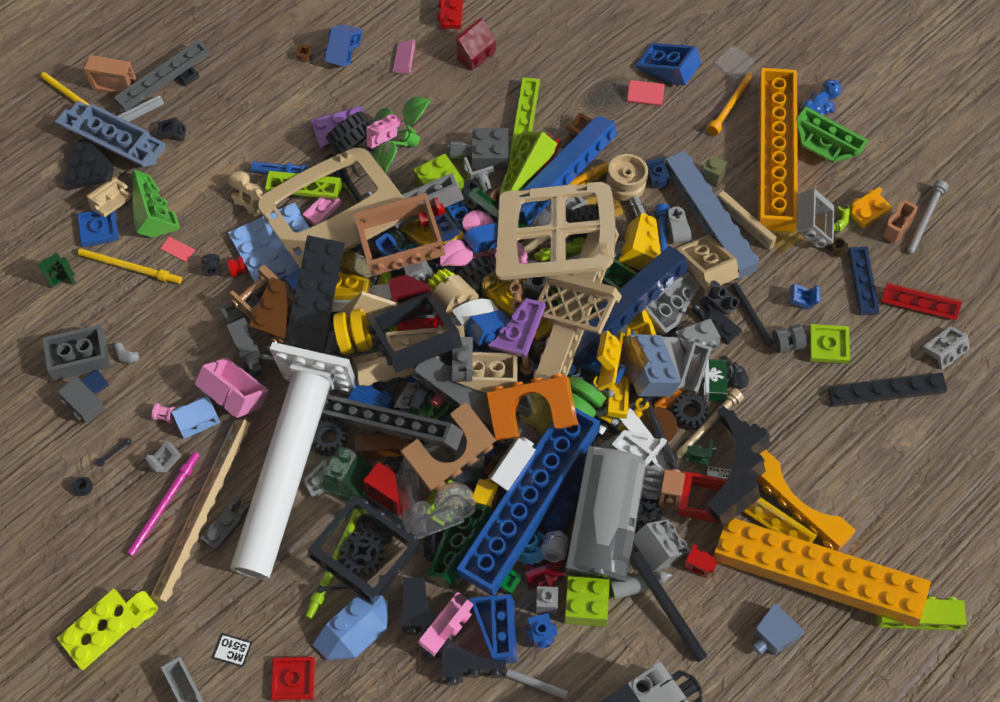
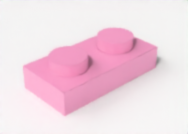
(321, 210)

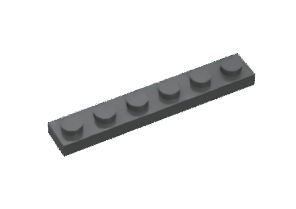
(162, 75)

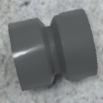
(787, 339)

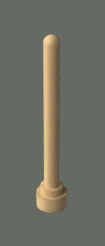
(733, 397)

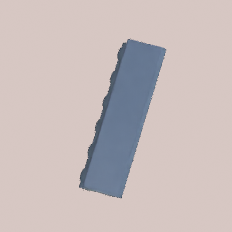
(112, 133)

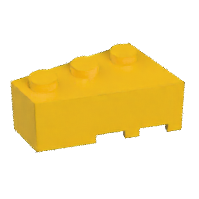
(640, 242)

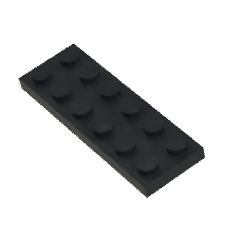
(315, 294)

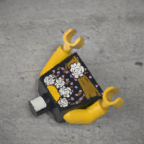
(614, 424)

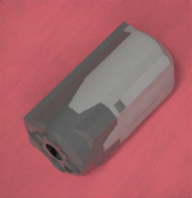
(606, 514)

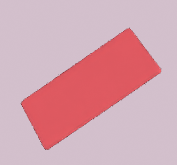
(177, 249)

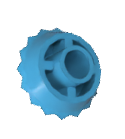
(532, 551)

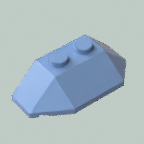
(353, 629)

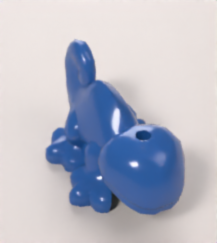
(820, 101)

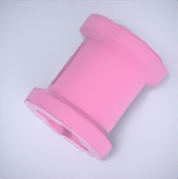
(163, 413)

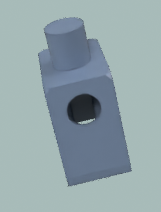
(776, 632)

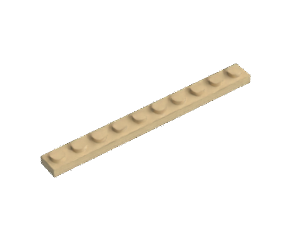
(199, 512)

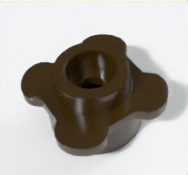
(840, 243)

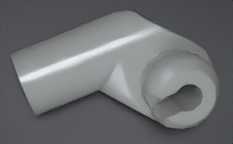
(125, 356)

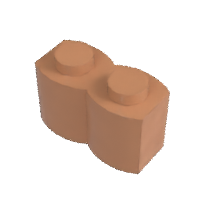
(900, 221)

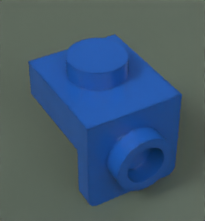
(804, 297)

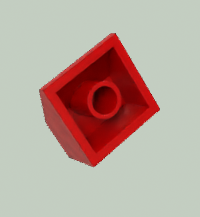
(382, 487)

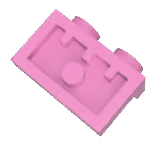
(382, 130)

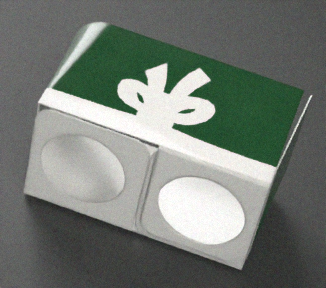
(715, 380)

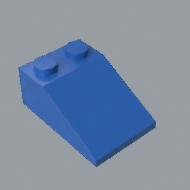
(670, 62)

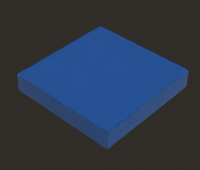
(97, 229)

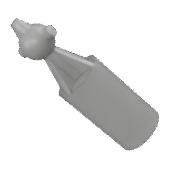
(634, 585)

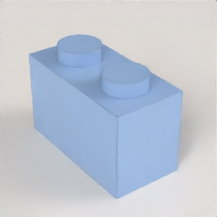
(195, 417)

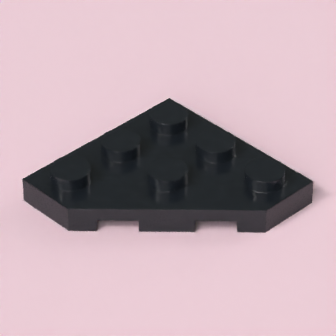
(87, 166)

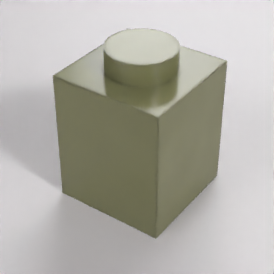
(714, 170)

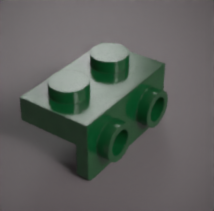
(56, 270)
(618, 275)

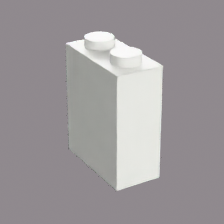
(512, 462)

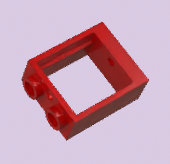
(700, 481)

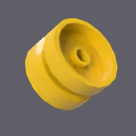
(352, 331)

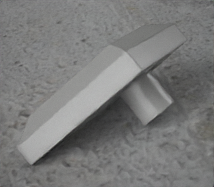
(314, 480)

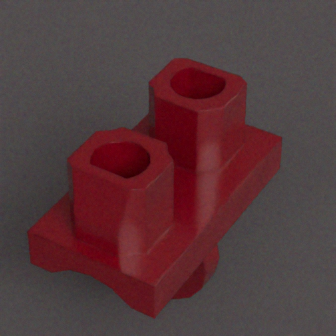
(543, 575)

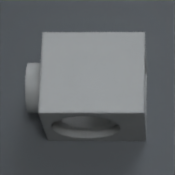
(547, 600)

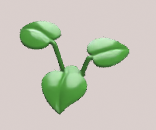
(412, 111)

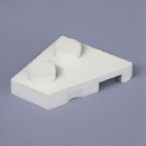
(639, 445)

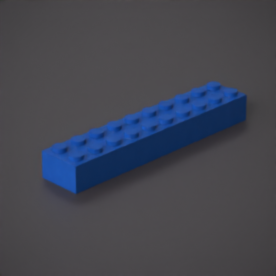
(526, 504)

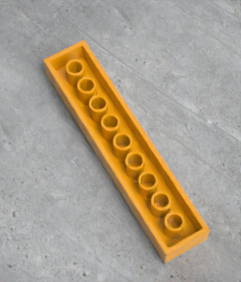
(777, 149)
(823, 571)

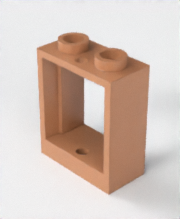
(118, 68)

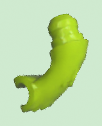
(844, 215)

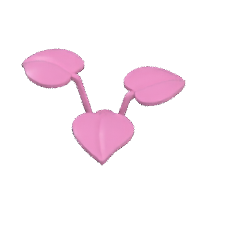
(459, 254)

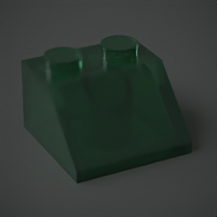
(346, 473)

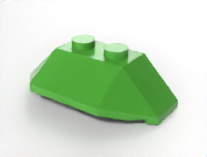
(828, 137)

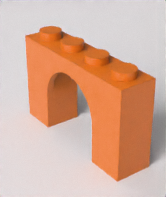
(504, 404)

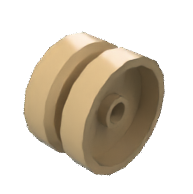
(627, 176)

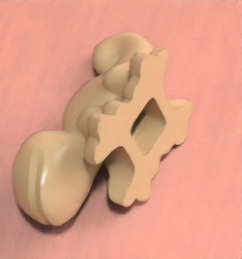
(249, 192)

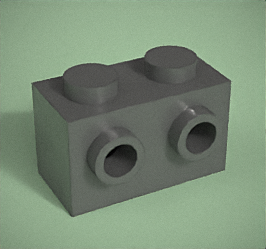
(81, 400)

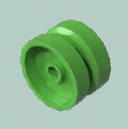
(585, 396)

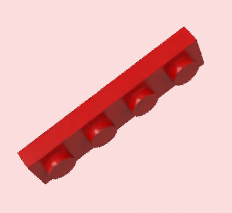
(921, 301)

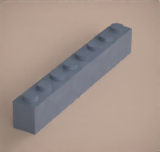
(709, 211)

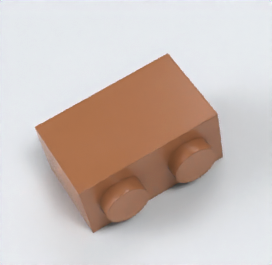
(671, 489)

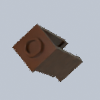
(380, 445)

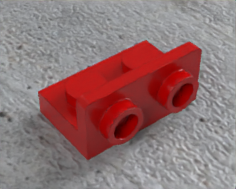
(450, 14)

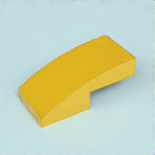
(642, 324)

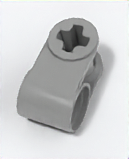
(677, 225)

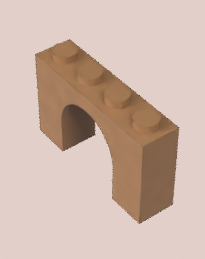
(433, 472)

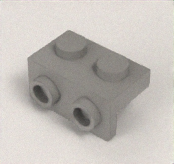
(702, 331)

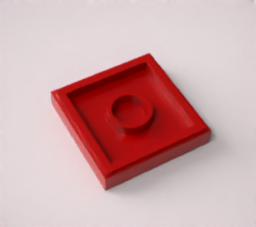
(293, 679)

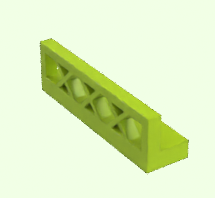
(317, 188)

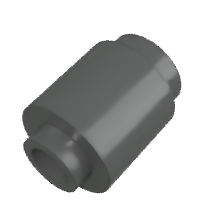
(459, 150)

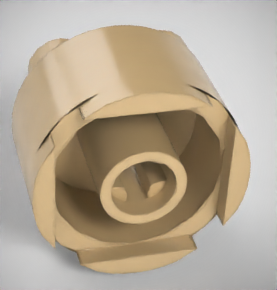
(454, 293)

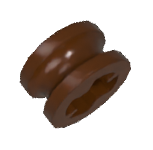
(306, 49)

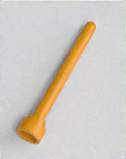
(715, 126)

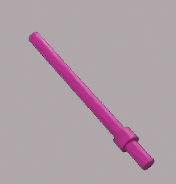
(185, 471)

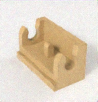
(108, 197)

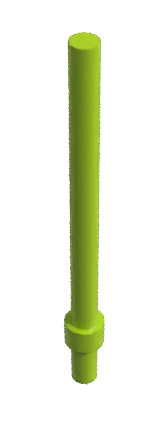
(317, 598)

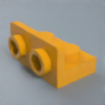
(869, 208)

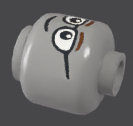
(555, 546)

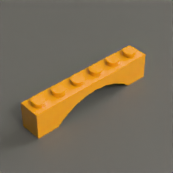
(830, 529)

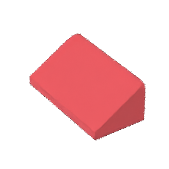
(645, 93)

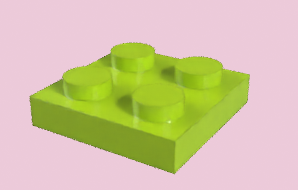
(829, 344)

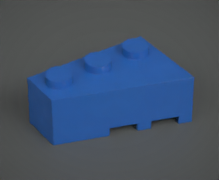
(498, 625)

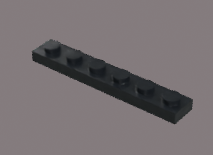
(887, 389)

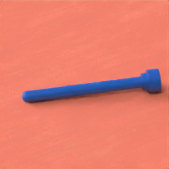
(661, 212)

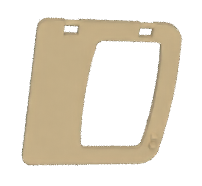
(342, 226)

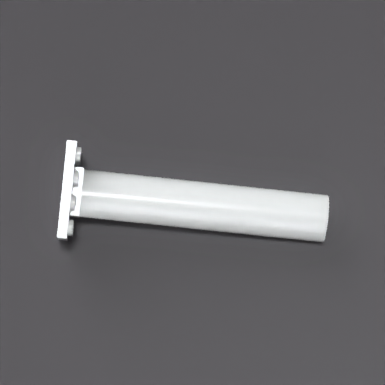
(310, 379)

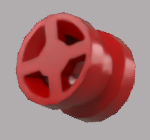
(236, 266)

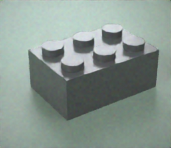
(76, 352)

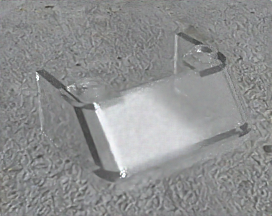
(418, 514)

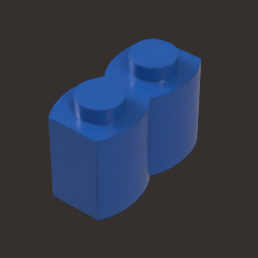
(387, 246)

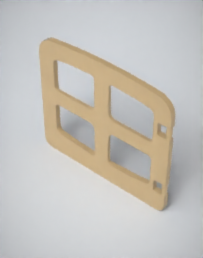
(508, 232)

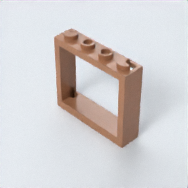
(393, 212)

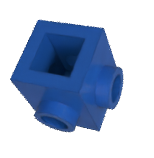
(541, 631)

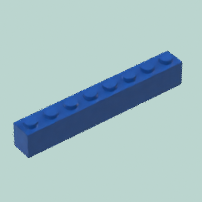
(569, 163)

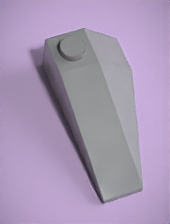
(672, 303)

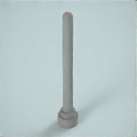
(939, 188)

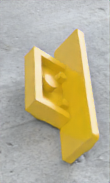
(609, 356)

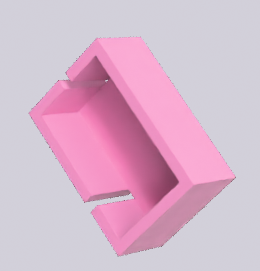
(231, 387)

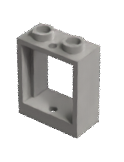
(809, 206)

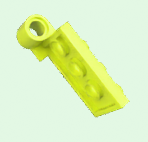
(135, 612)

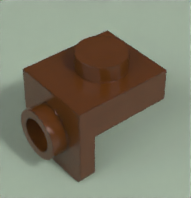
(578, 124)

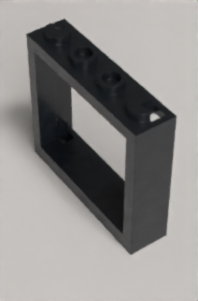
(422, 350)
(345, 575)

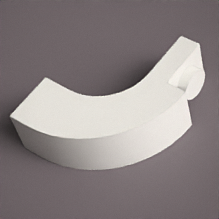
(471, 308)

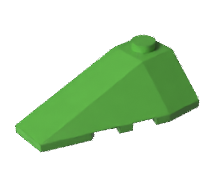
(149, 209)

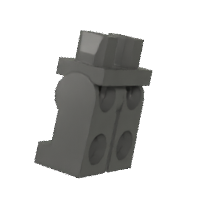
(245, 347)

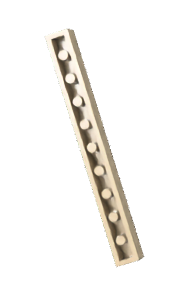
(564, 338)

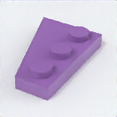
(325, 124)
(521, 329)

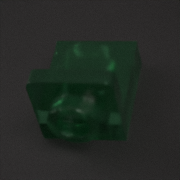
(699, 454)

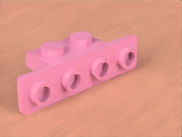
(446, 623)

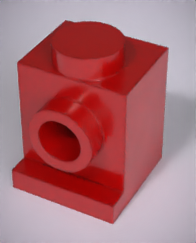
(700, 562)

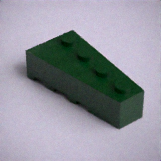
(455, 545)

